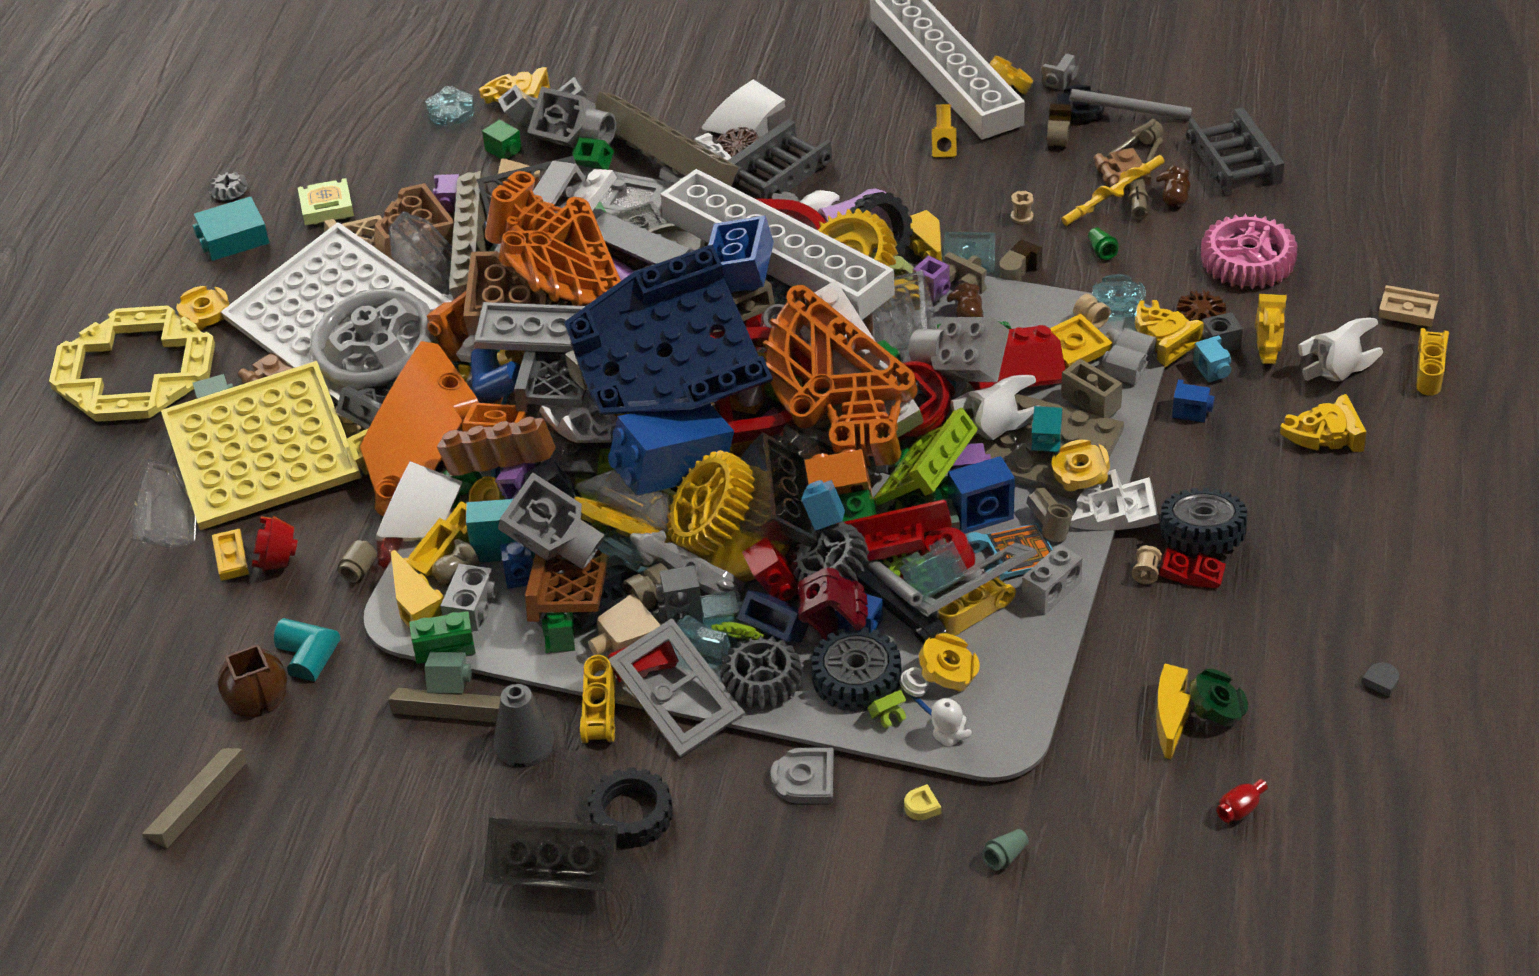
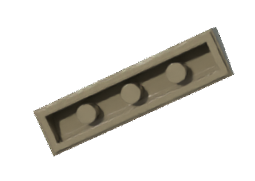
(445, 705)
(195, 797)

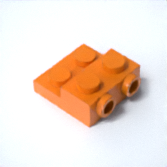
(449, 326)

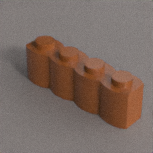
(496, 446)

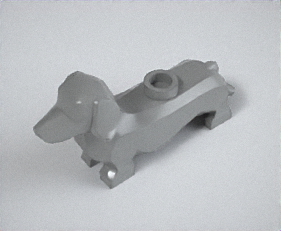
(710, 578)

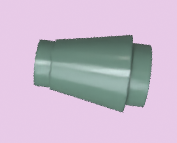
(1004, 849)

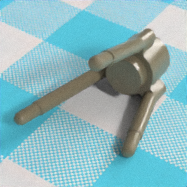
(1148, 134)

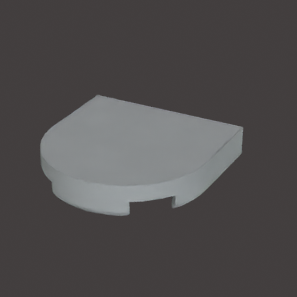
(804, 776)

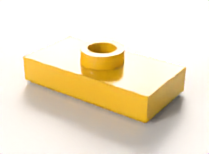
(230, 554)

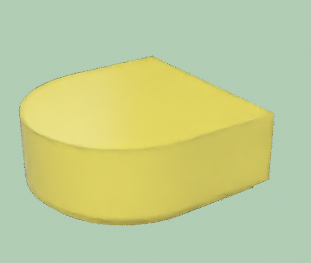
(921, 804)

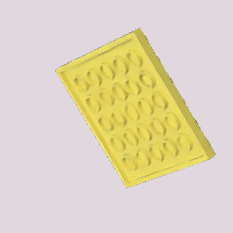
(259, 445)

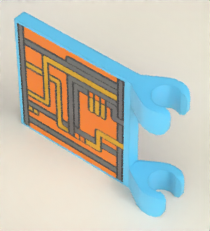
(1026, 535)

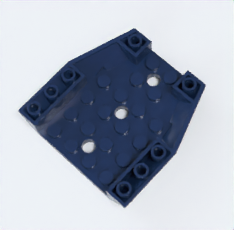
(673, 309)

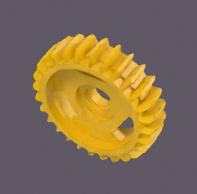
(863, 234)
(710, 503)

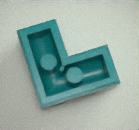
(311, 644)

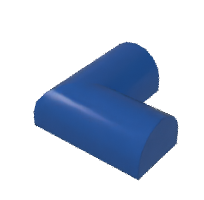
(489, 379)

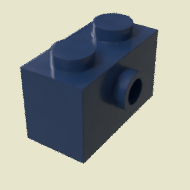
(772, 617)

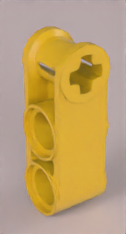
(1431, 361)
(975, 605)
(598, 719)

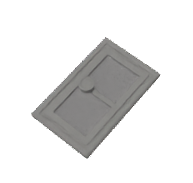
(630, 191)

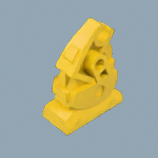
(525, 81)
(1270, 326)
(1172, 331)
(1327, 426)

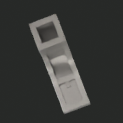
(521, 106)

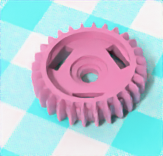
(1228, 259)

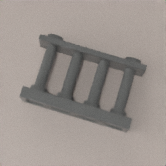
(1249, 137)
(773, 145)

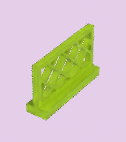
(929, 458)

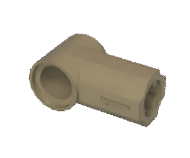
(1053, 516)

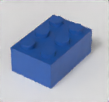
(744, 251)

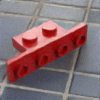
(901, 529)

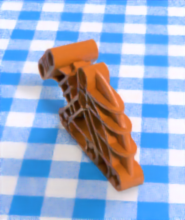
(536, 240)
(862, 394)

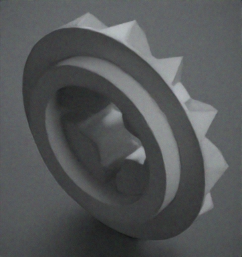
(236, 187)

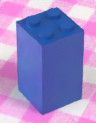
(659, 447)

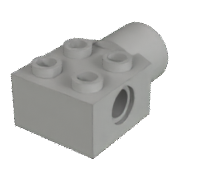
(566, 117)
(962, 348)
(550, 523)

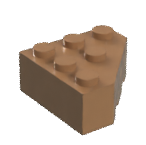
(416, 201)
(494, 283)

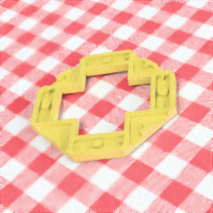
(166, 388)

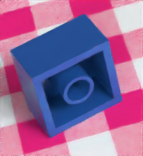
(982, 494)

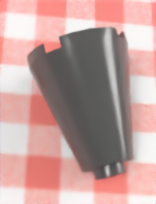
(522, 728)

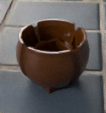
(257, 690)

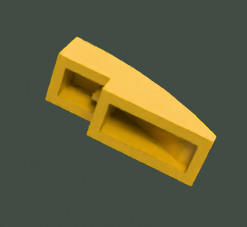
(440, 540)
(1172, 707)

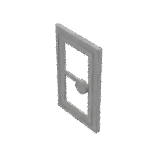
(1020, 552)
(663, 692)

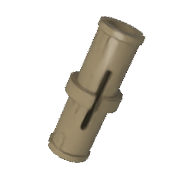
(1140, 203)

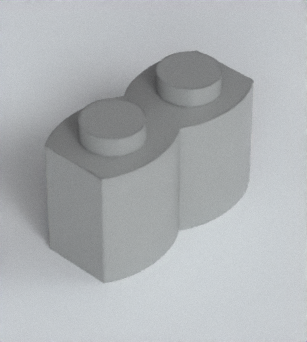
(1129, 356)

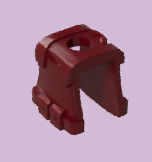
(834, 593)

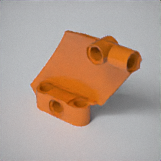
(414, 416)

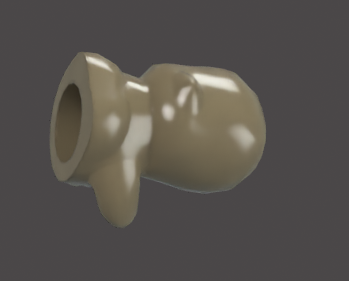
(446, 566)

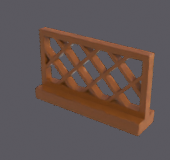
(545, 576)

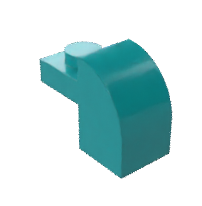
(1046, 429)

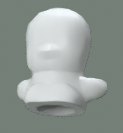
(948, 722)

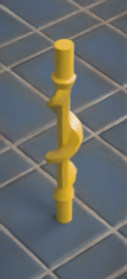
(1104, 192)

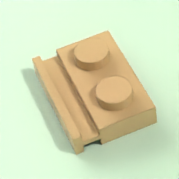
(1408, 306)

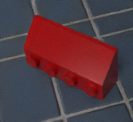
(1033, 353)

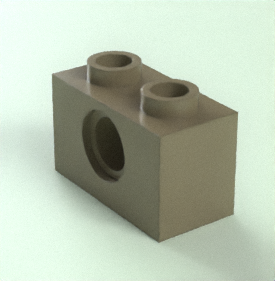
(1091, 389)

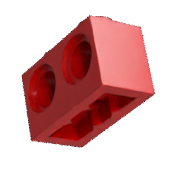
(771, 570)

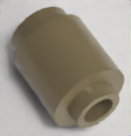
(357, 561)

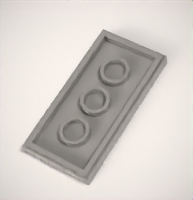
(524, 327)

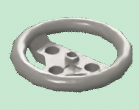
(367, 330)

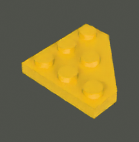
(609, 516)

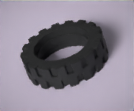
(897, 213)
(632, 782)

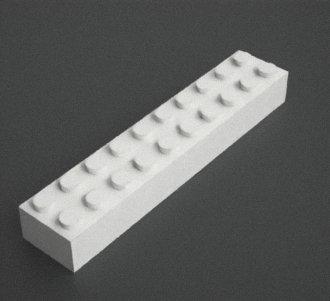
(950, 65)
(798, 251)

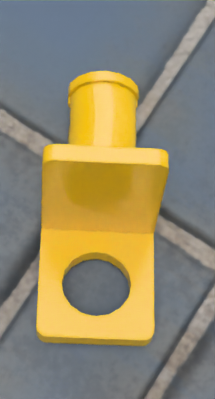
(943, 129)

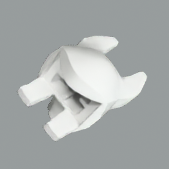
(1340, 351)
(996, 406)

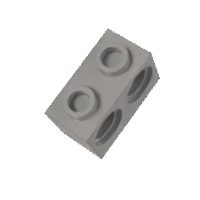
(1052, 579)
(471, 592)

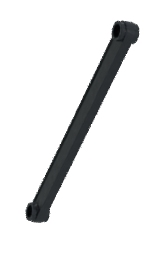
(922, 625)

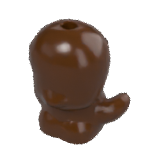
(1176, 186)
(967, 300)

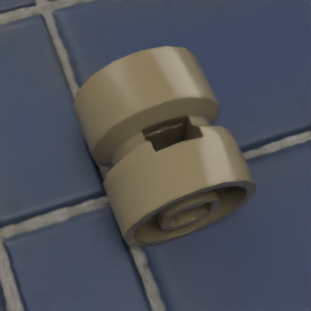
(644, 586)

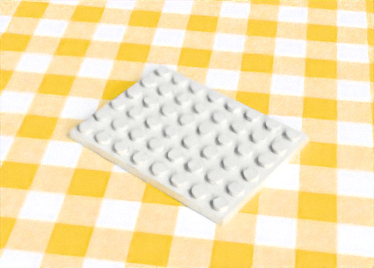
(294, 297)

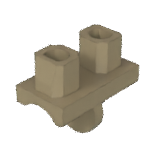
(966, 270)

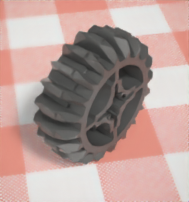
(836, 547)
(762, 679)

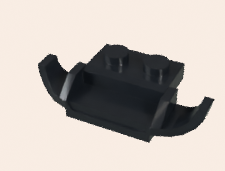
(611, 595)

